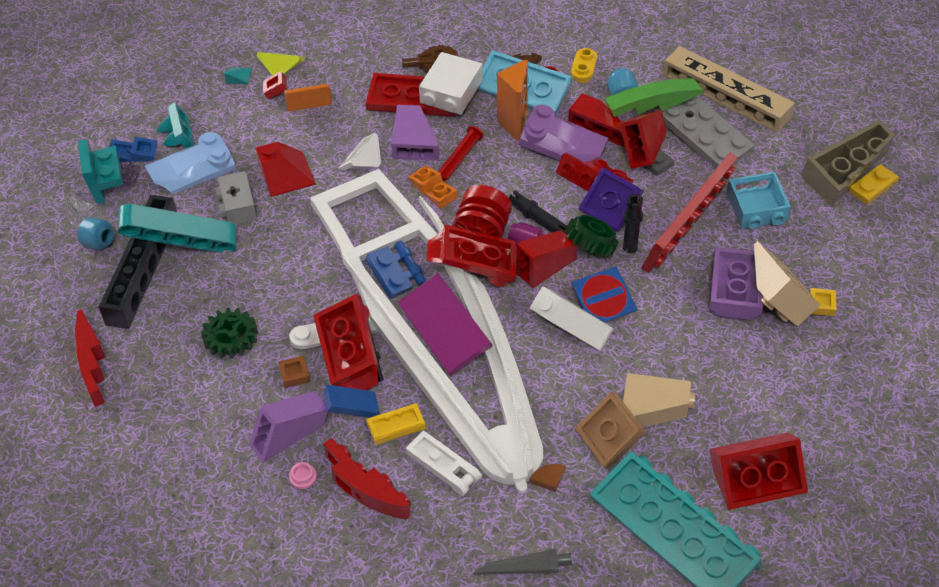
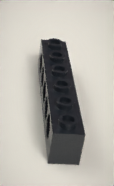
(133, 274)

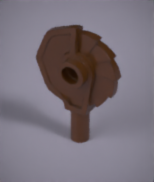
(428, 57)

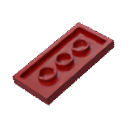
(391, 90)

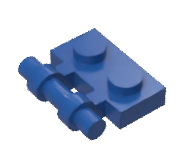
(390, 273)

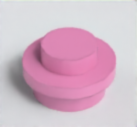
(302, 475)

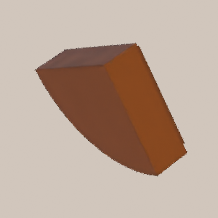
(548, 476)

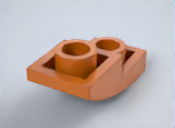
(431, 185)

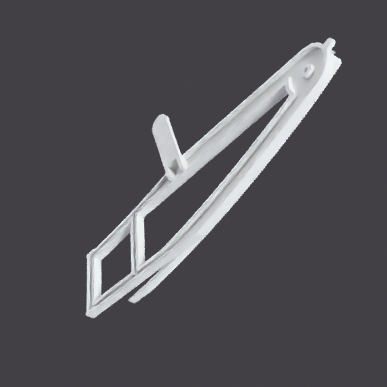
(503, 453)

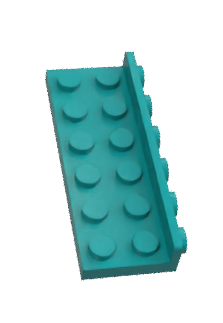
(675, 526)

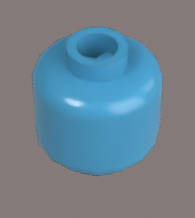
(621, 80)
(95, 233)

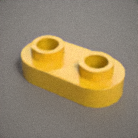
(584, 65)

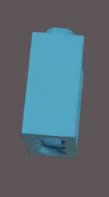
(758, 204)

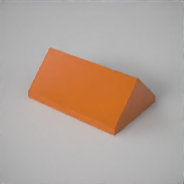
(513, 98)

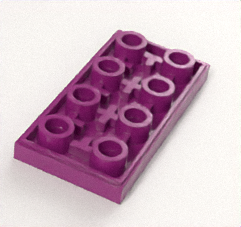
(445, 324)

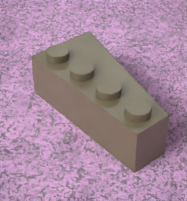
(847, 161)

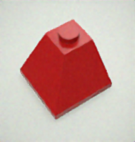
(283, 168)

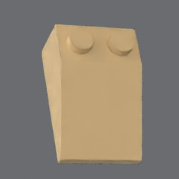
(782, 287)

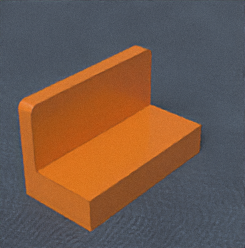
(308, 97)

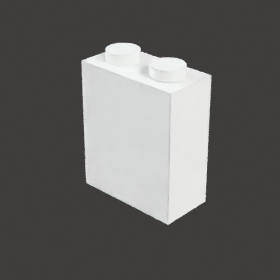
(451, 83)

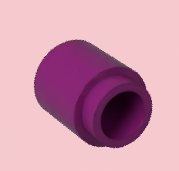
(523, 231)

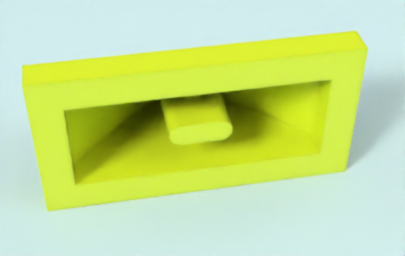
(279, 62)

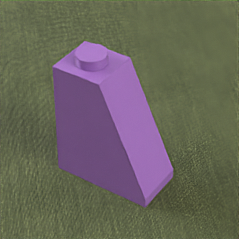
(413, 135)
(286, 423)

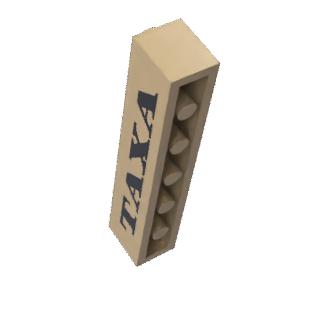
(730, 89)

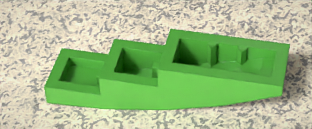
(661, 94)

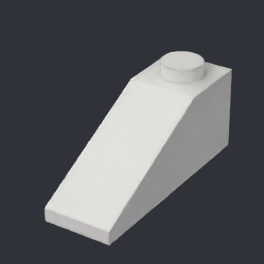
(571, 318)

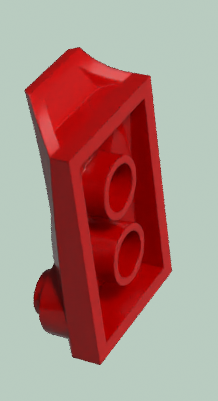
(475, 253)
(348, 344)

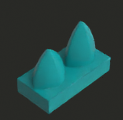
(179, 125)

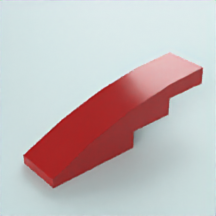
(88, 353)

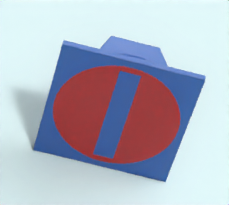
(604, 295)

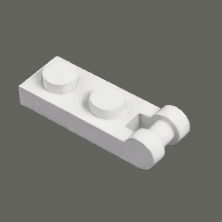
(443, 462)

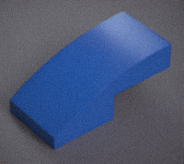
(139, 151)

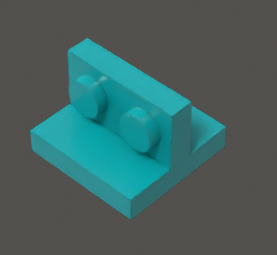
(100, 169)

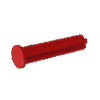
(454, 160)

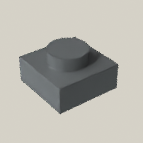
(660, 164)

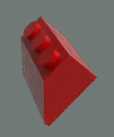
(759, 470)

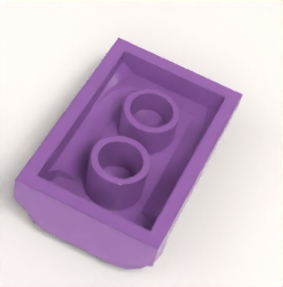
(557, 136)
(735, 285)

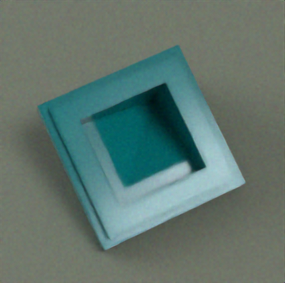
(237, 75)

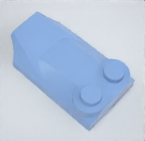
(192, 165)

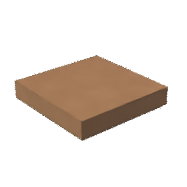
(610, 430)

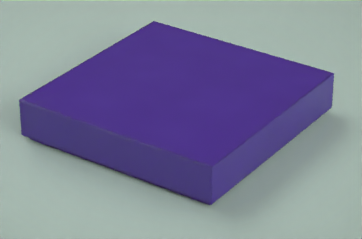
(609, 198)

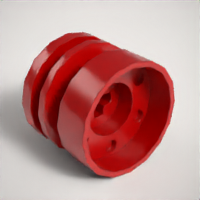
(483, 210)

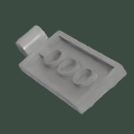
(706, 131)

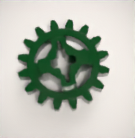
(229, 333)

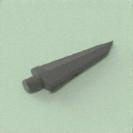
(538, 562)

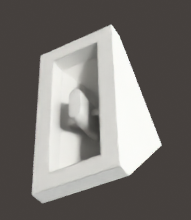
(364, 155)

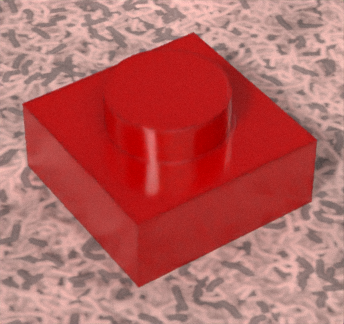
(275, 85)

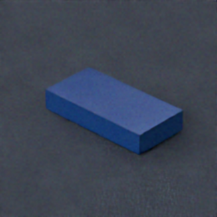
(351, 401)

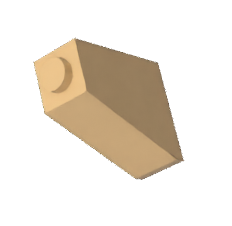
(657, 398)

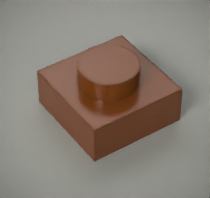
(294, 371)

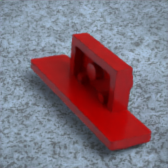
(584, 173)

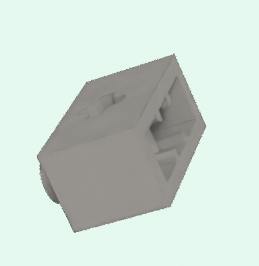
(236, 198)

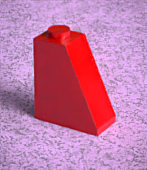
(643, 137)
(543, 257)

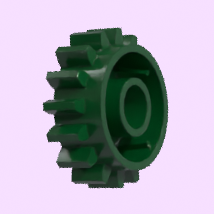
(592, 235)

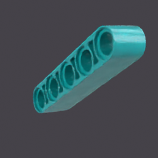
(176, 228)

